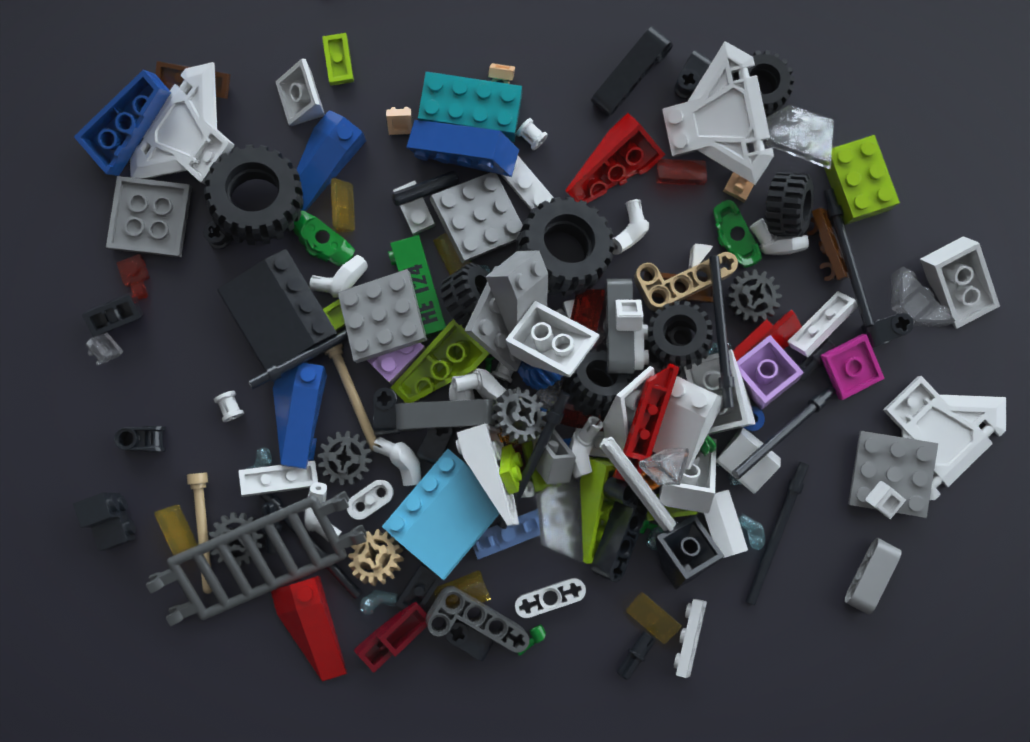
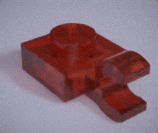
(133, 273)

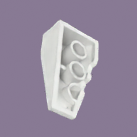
(482, 453)

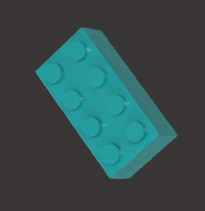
(471, 103)

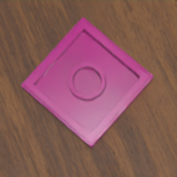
(852, 366)

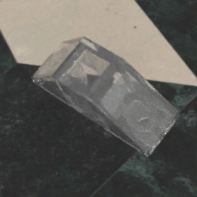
(917, 301)

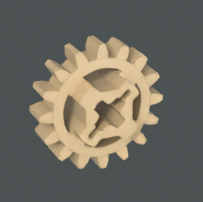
(385, 560)

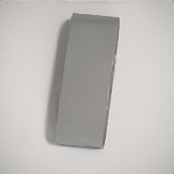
(873, 576)

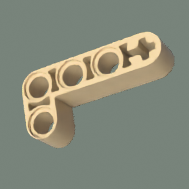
(688, 278)

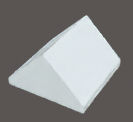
(299, 94)
(738, 450)

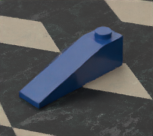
(326, 154)
(297, 410)

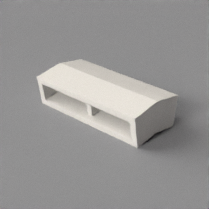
(725, 525)

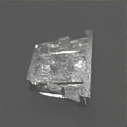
(801, 134)
(561, 518)

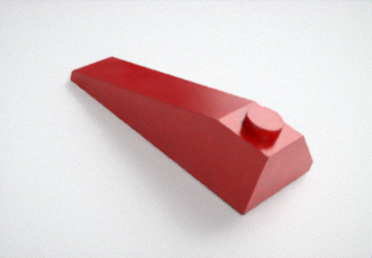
(620, 155)
(308, 620)

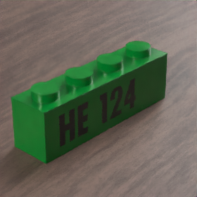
(410, 255)

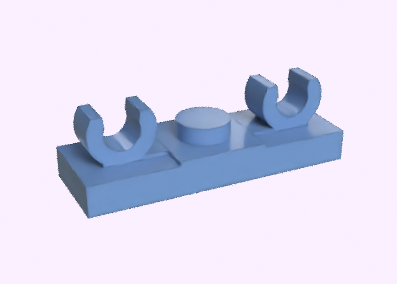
(498, 539)

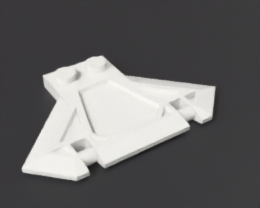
(723, 117)
(184, 130)
(951, 423)

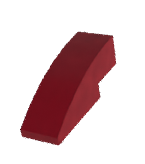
(392, 636)

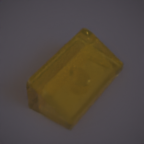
(342, 205)
(448, 253)
(175, 529)
(472, 584)
(653, 618)

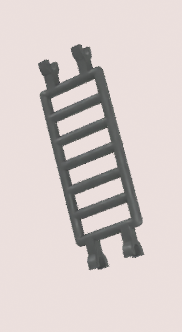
(195, 605)

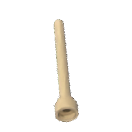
(335, 354)
(198, 483)

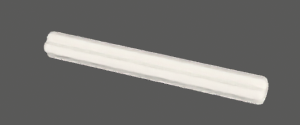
(637, 484)

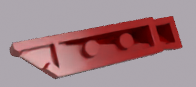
(780, 331)
(649, 416)

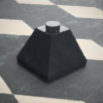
(686, 551)

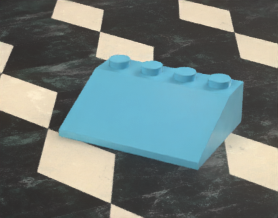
(443, 515)

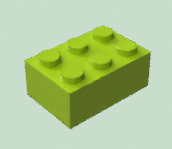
(861, 180)

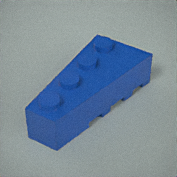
(123, 122)
(463, 146)

